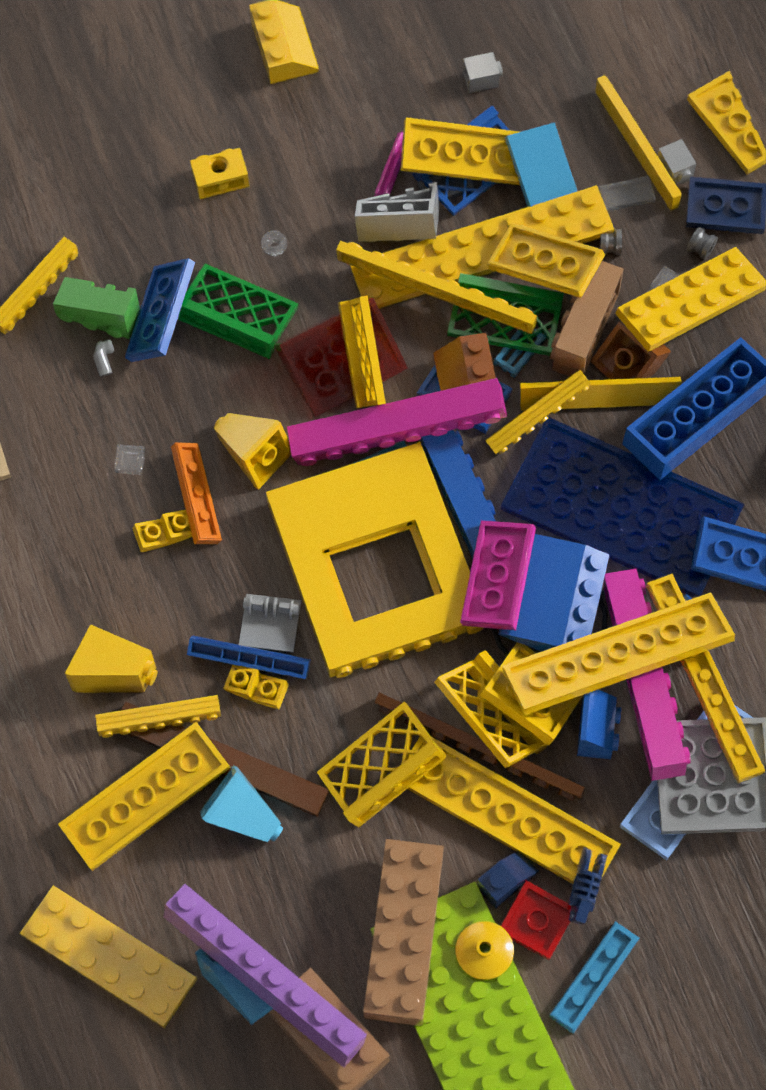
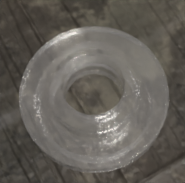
(274, 236)

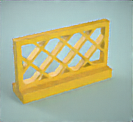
(361, 352)
(482, 671)
(390, 785)

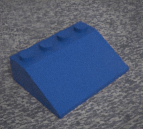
(559, 593)

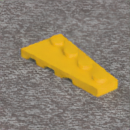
(725, 115)

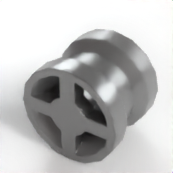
(611, 242)
(702, 243)

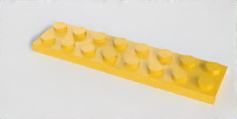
(618, 653)
(511, 814)

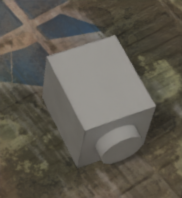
(481, 72)
(677, 161)

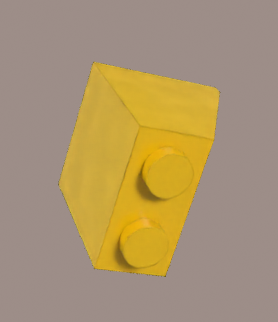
(110, 665)

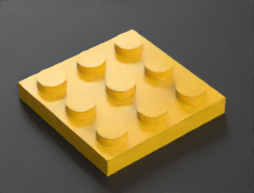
(542, 723)

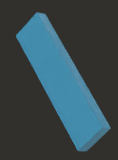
(594, 977)

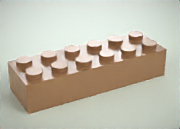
(403, 932)

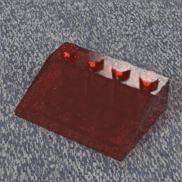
(320, 364)

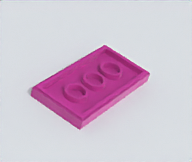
(498, 575)

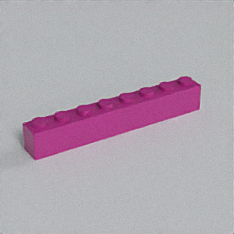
(397, 422)
(648, 691)

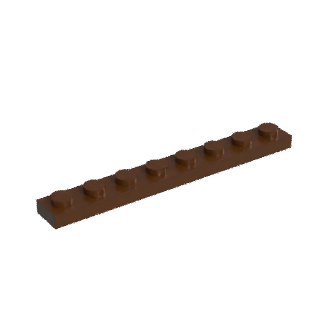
(468, 742)

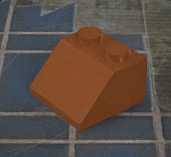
(626, 358)
(464, 362)

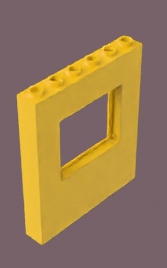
(357, 508)

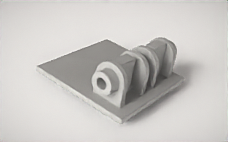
(269, 623)

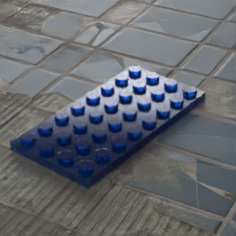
(615, 504)

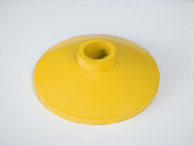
(480, 964)

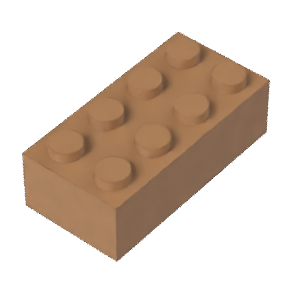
(586, 321)
(361, 1067)

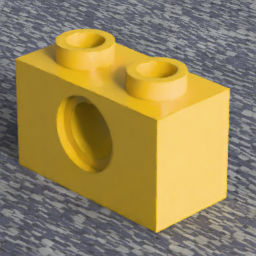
(211, 183)

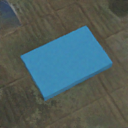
(540, 164)

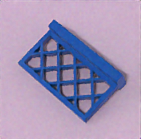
(487, 119)

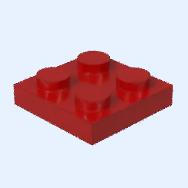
(537, 920)

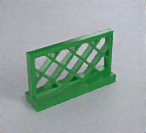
(518, 296)
(226, 324)

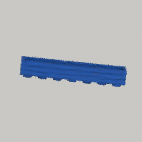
(248, 657)

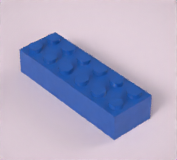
(698, 409)

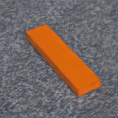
(196, 493)

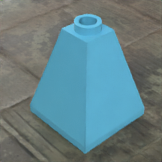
(241, 809)

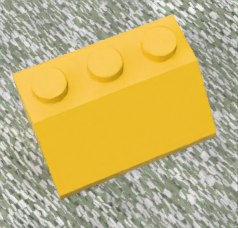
(282, 40)

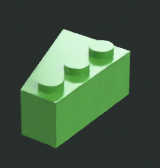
(98, 307)

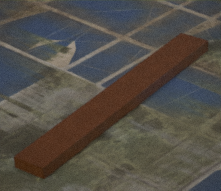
(261, 775)

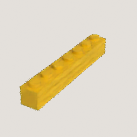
(36, 283)
(538, 412)
(158, 716)

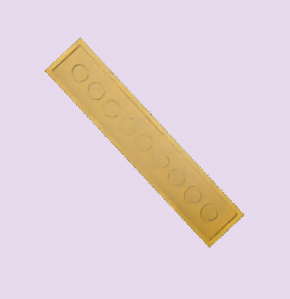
(468, 249)

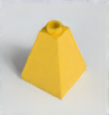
(255, 445)

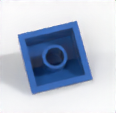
(597, 725)

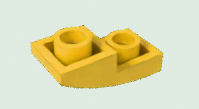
(162, 532)
(255, 686)

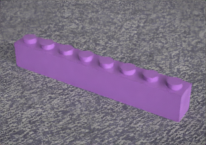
(264, 975)

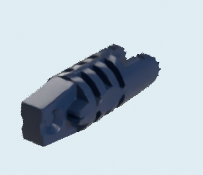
(585, 886)

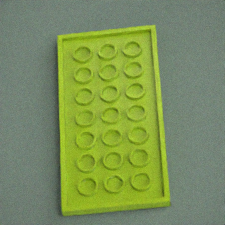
(482, 1029)

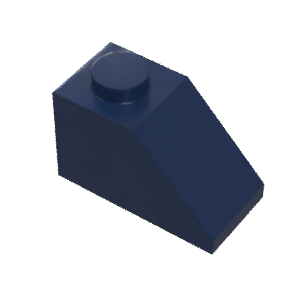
(506, 878)

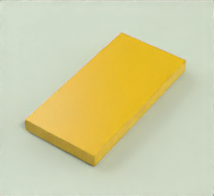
(546, 259)

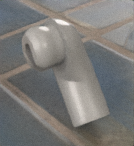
(100, 357)

